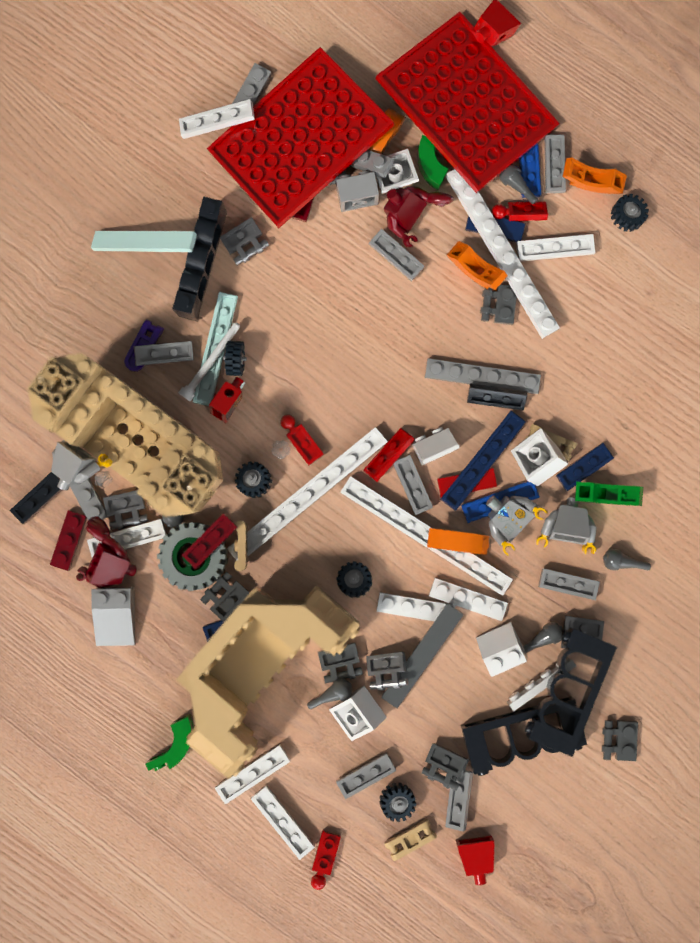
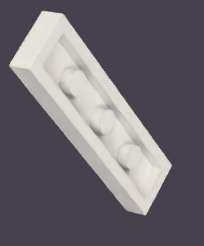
(216, 119)
(556, 247)
(134, 536)
(468, 599)
(409, 606)
(535, 687)
(252, 774)
(283, 822)

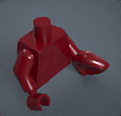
(406, 207)
(109, 560)

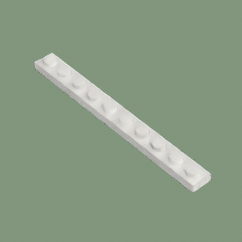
(504, 255)
(312, 491)
(419, 531)

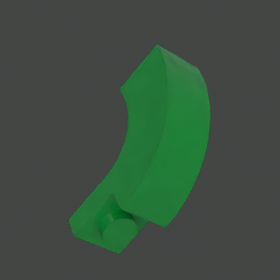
(428, 164)
(609, 494)
(179, 748)

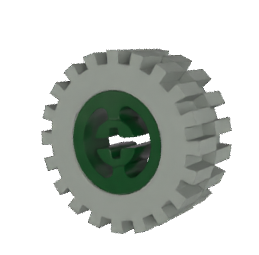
(187, 576)

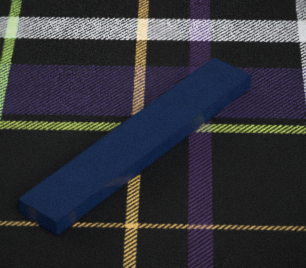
(483, 460)

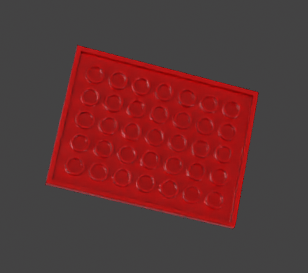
(467, 102)
(300, 137)

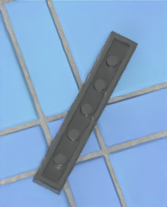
(424, 653)

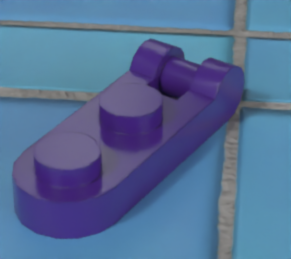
(142, 339)

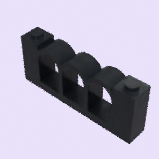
(200, 261)
(555, 737)
(476, 745)

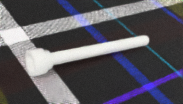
(188, 391)

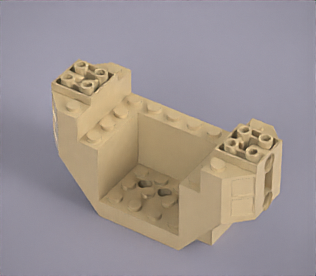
(89, 407)
(243, 660)

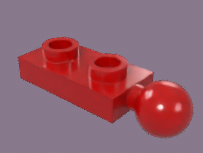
(521, 211)
(301, 440)
(324, 858)

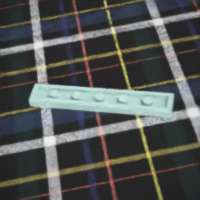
(144, 241)
(219, 327)

